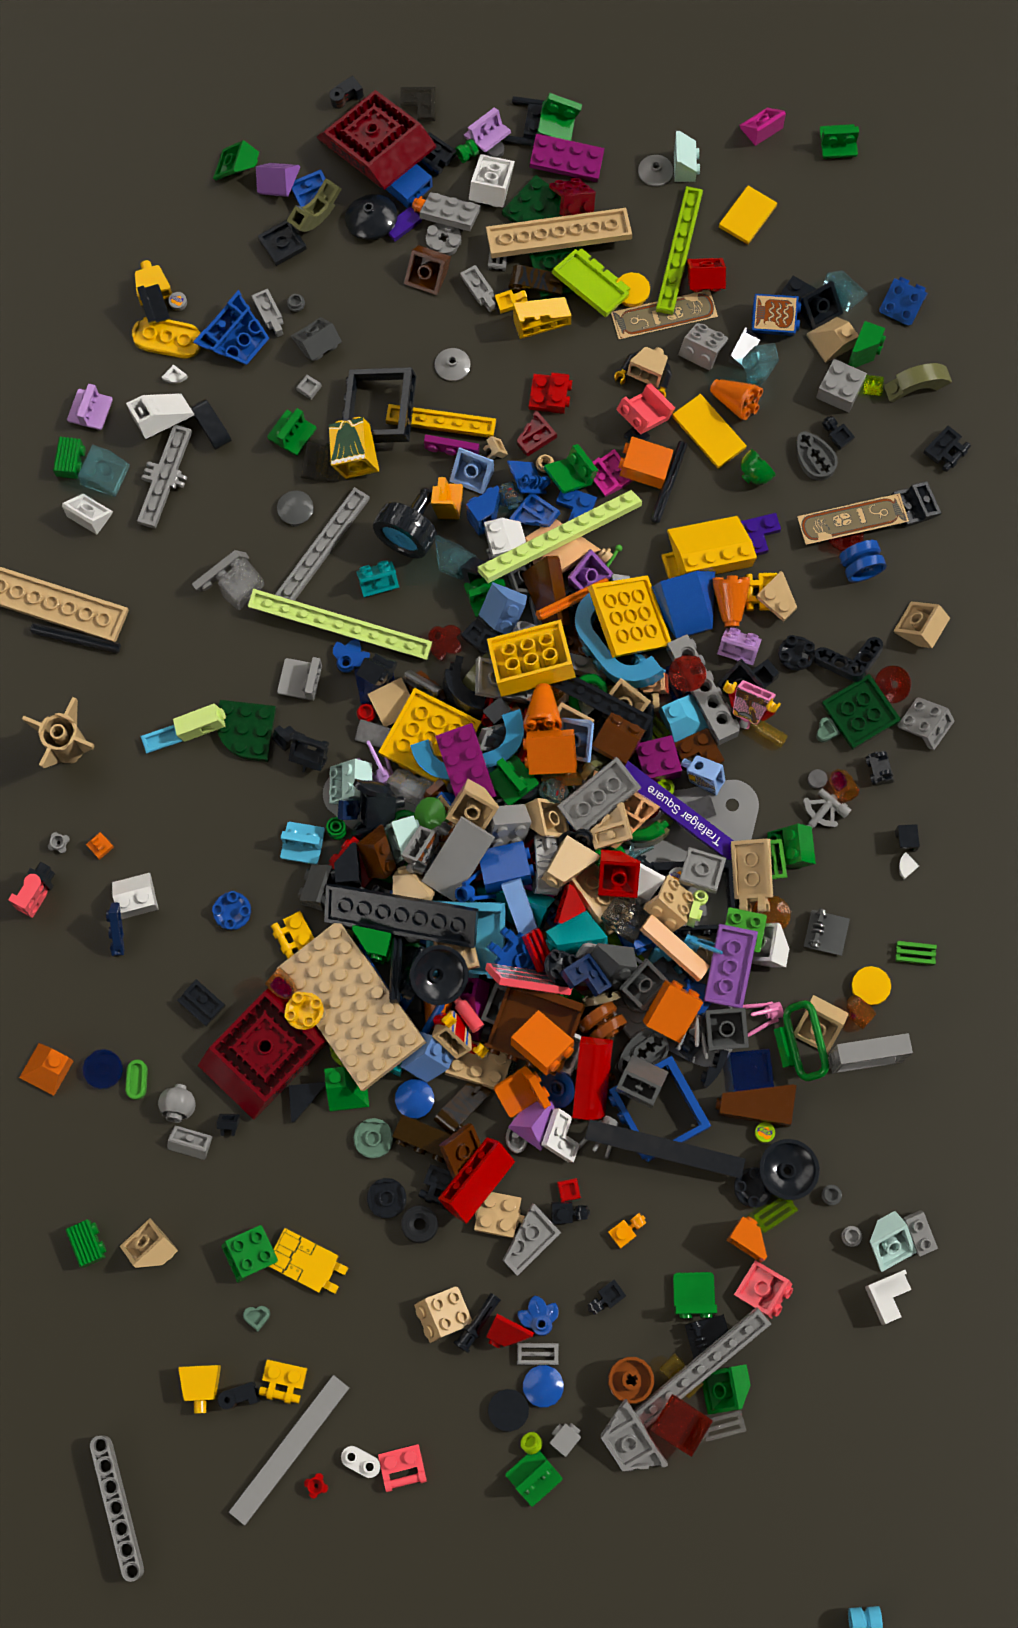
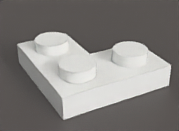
(556, 1136)

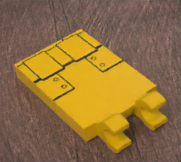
(306, 1262)

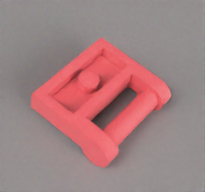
(402, 1460)

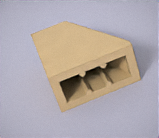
(568, 862)

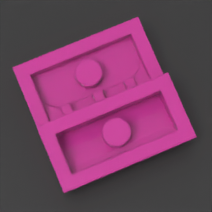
(608, 473)

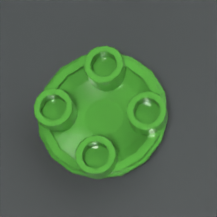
(430, 812)

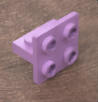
(487, 130)
(90, 408)
(739, 645)

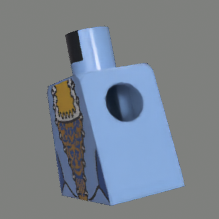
(704, 773)

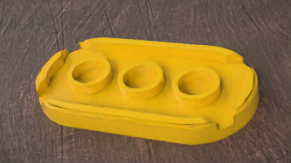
(166, 338)

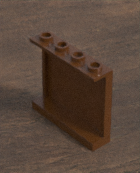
(518, 1007)

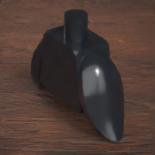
(377, 806)

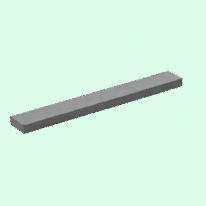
(323, 545)
(703, 1365)
(289, 1450)

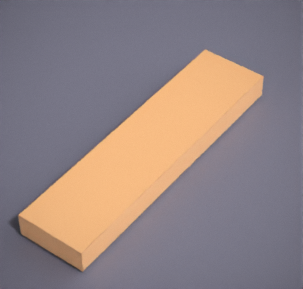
(674, 948)

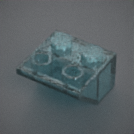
(760, 363)

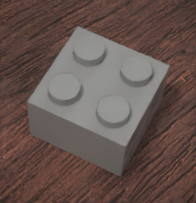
(841, 385)
(509, 825)

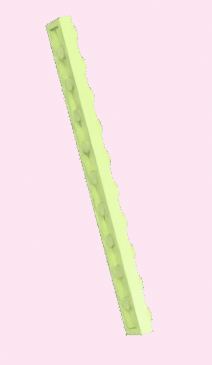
(559, 536)
(340, 624)

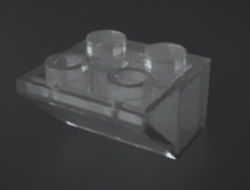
(239, 583)

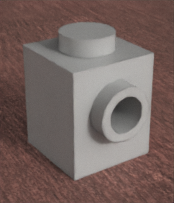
(565, 1438)

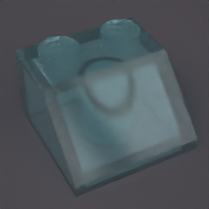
(103, 471)

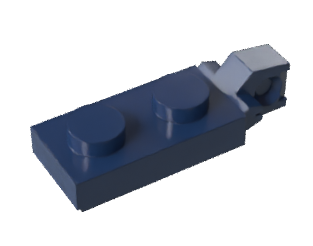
(116, 929)

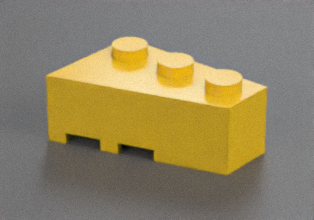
(540, 316)

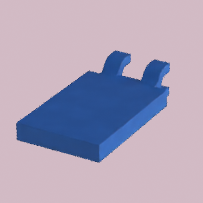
(513, 952)

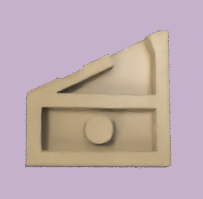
(778, 597)
(612, 829)

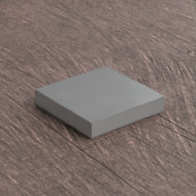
(702, 870)

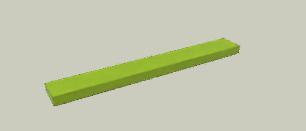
(679, 250)

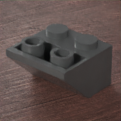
(641, 1081)

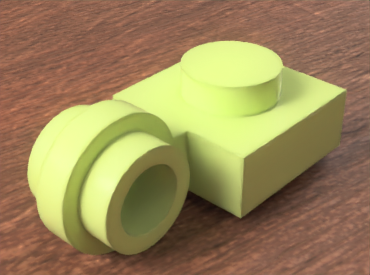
(696, 913)

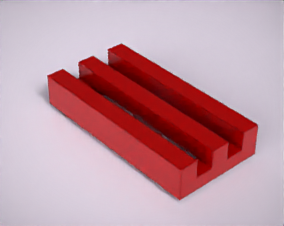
(540, 948)

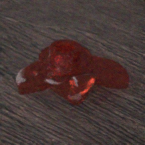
(447, 642)

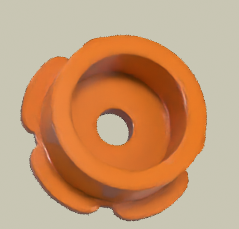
(418, 204)

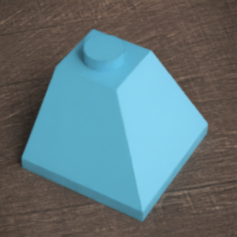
(683, 718)

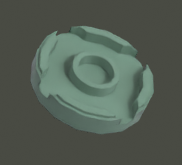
(373, 1138)

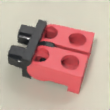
(34, 890)

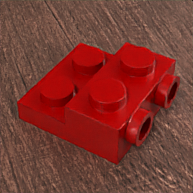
(550, 392)

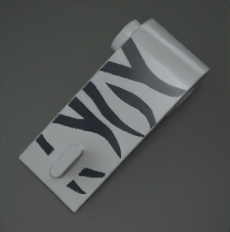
(545, 849)

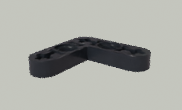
(850, 665)

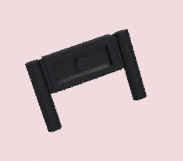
(532, 121)

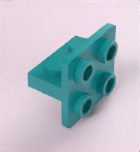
(377, 578)

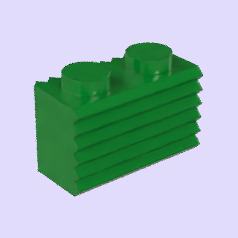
(68, 457)
(86, 1243)

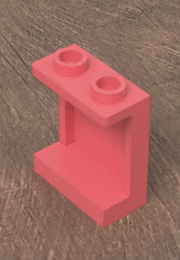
(646, 409)

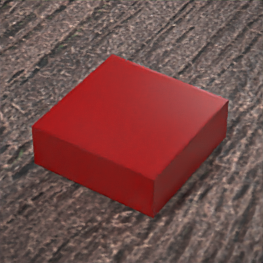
(569, 1190)

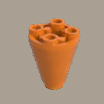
(738, 396)
(731, 598)
(542, 710)

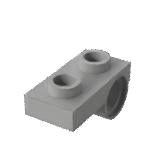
(920, 1233)

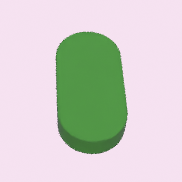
(136, 1079)

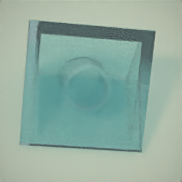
(847, 290)
(451, 557)

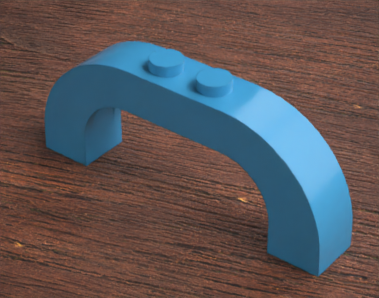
(636, 675)
(512, 744)

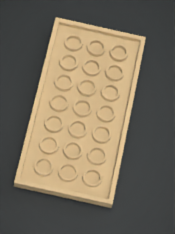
(357, 1015)

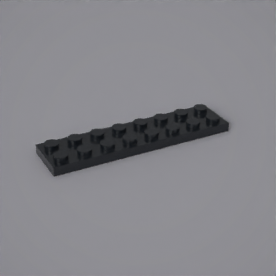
(401, 915)

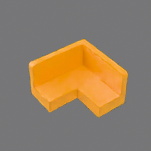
(447, 499)

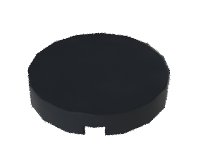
(386, 1198)
(508, 1410)

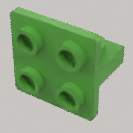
(748, 920)

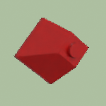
(618, 874)
(507, 1332)

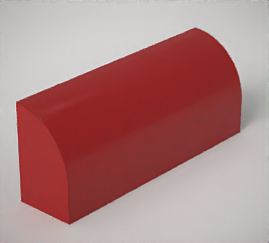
(592, 1078)
(476, 1180)

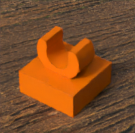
(100, 845)

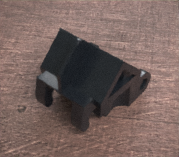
(309, 758)

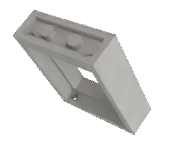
(870, 1053)

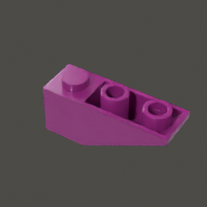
(476, 995)

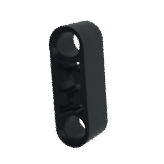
(210, 424)

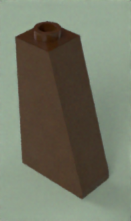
(547, 586)
(759, 1105)

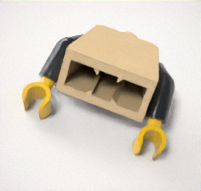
(647, 367)

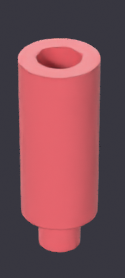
(468, 1015)

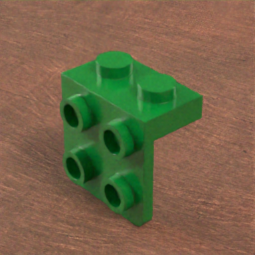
(694, 1294)

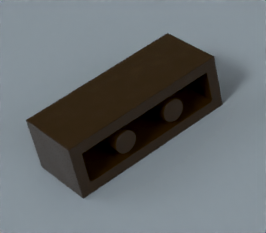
(420, 1136)

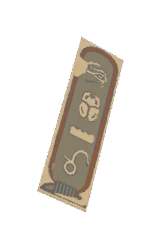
(645, 319)
(852, 518)

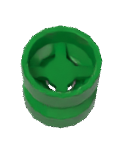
(467, 150)
(336, 832)

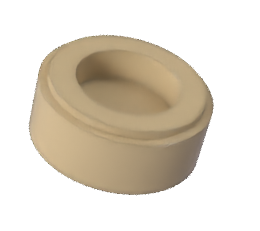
(654, 698)

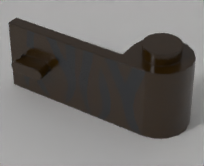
(533, 278)
(461, 1106)

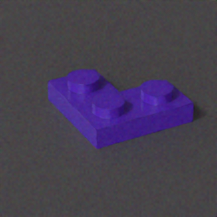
(761, 527)

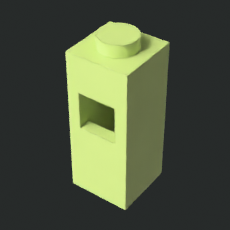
(199, 722)

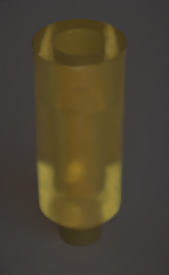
(770, 733)

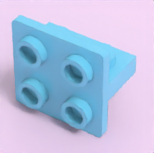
(302, 843)

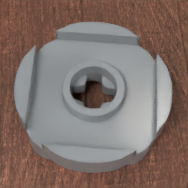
(439, 230)

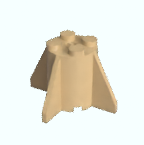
(61, 737)

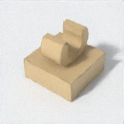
(496, 447)

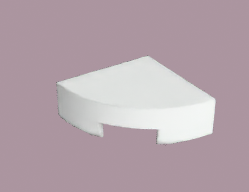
(174, 375)
(907, 865)

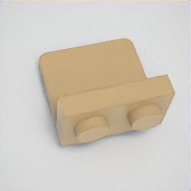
(671, 904)
(443, 1314)

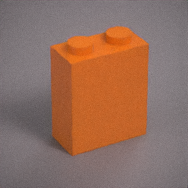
(645, 462)
(550, 752)
(673, 1010)
(543, 1043)

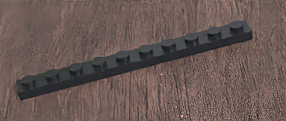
(589, 694)

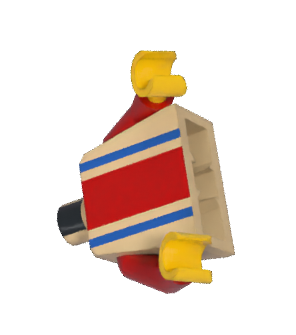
(455, 1035)

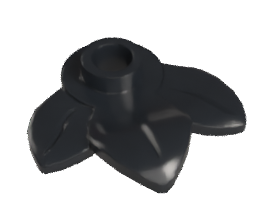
(587, 841)

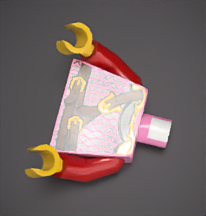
(750, 702)

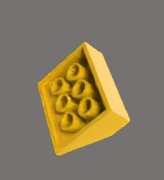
(712, 546)
(530, 658)

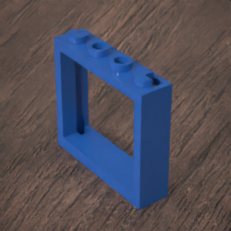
(687, 1094)

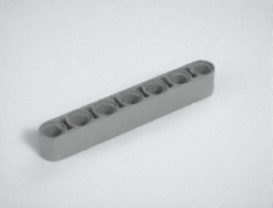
(113, 1518)

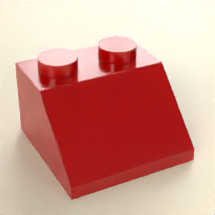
(706, 274)

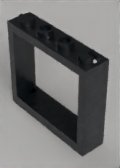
(408, 376)
(705, 930)

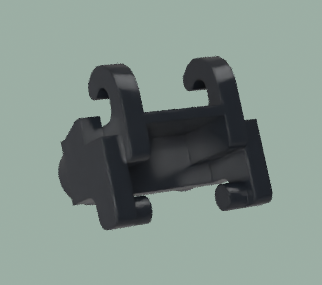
(881, 768)

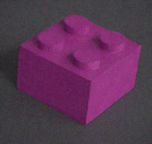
(659, 759)

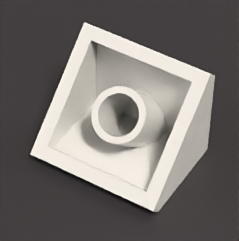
(87, 512)

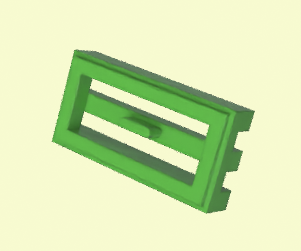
(782, 859)
(932, 954)

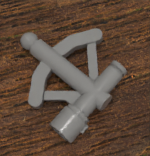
(830, 802)

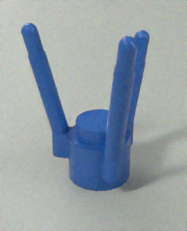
(467, 892)

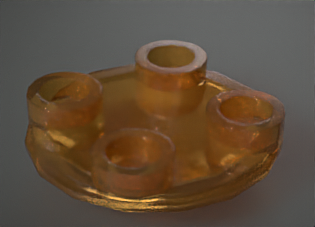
(778, 912)

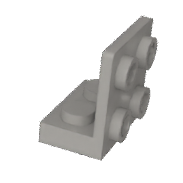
(300, 678)
(927, 721)

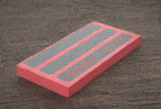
(524, 979)

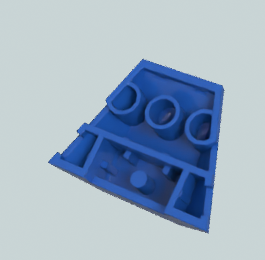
(234, 332)
(687, 602)

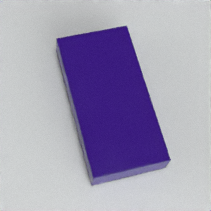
(405, 222)

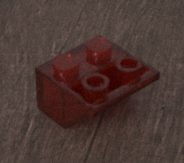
(681, 1425)

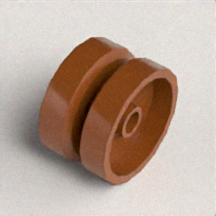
(601, 1022)
(639, 1371)

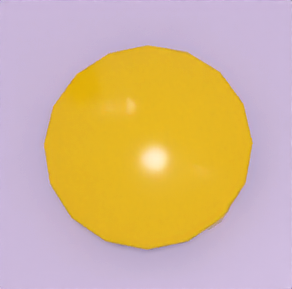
(304, 1010)

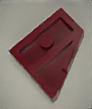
(536, 435)

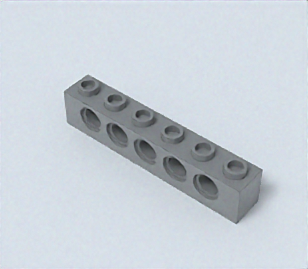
(720, 732)

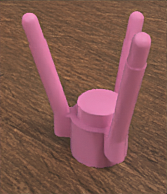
(772, 1011)

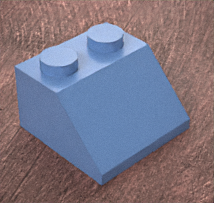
(502, 608)
(428, 1060)

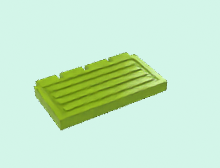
(590, 282)

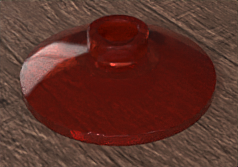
(885, 682)

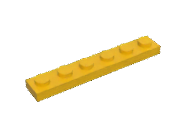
(445, 421)

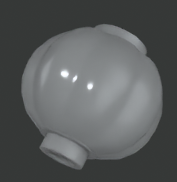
(176, 1103)

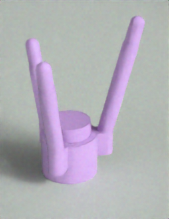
(382, 773)

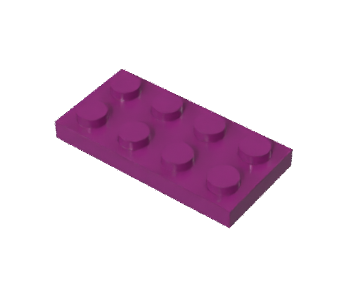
(566, 157)
(464, 758)

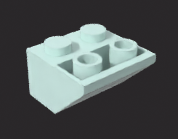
(342, 779)

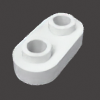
(360, 1461)

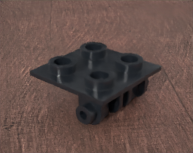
(704, 1333)

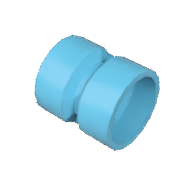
(865, 1619)

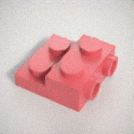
(764, 1289)

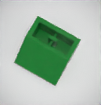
(797, 846)

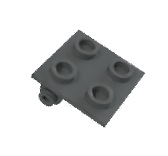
(826, 932)

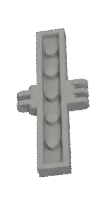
(164, 476)

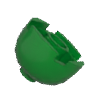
(756, 469)

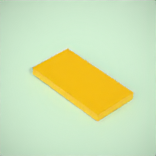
(709, 431)

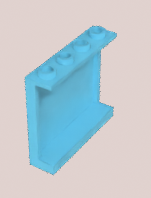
(490, 922)

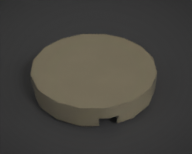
(604, 997)

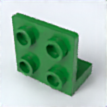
(558, 117)
(573, 472)
(249, 1253)

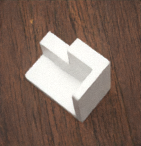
(882, 1294)

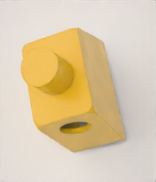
(152, 275)
(199, 1384)

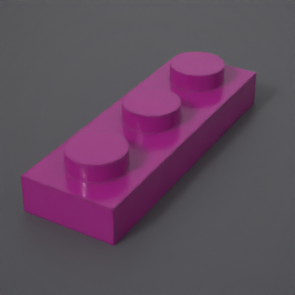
(447, 445)

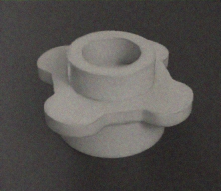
(55, 837)

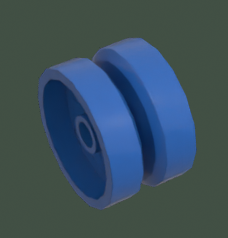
(862, 561)

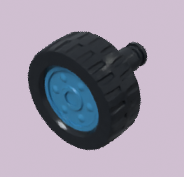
(405, 527)

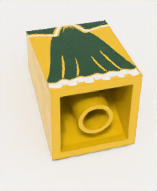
(352, 448)

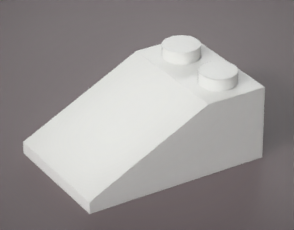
(491, 180)

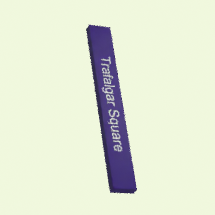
(682, 814)

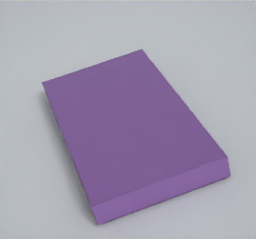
(730, 970)

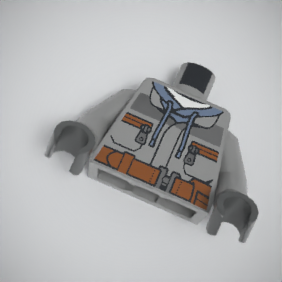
(424, 848)

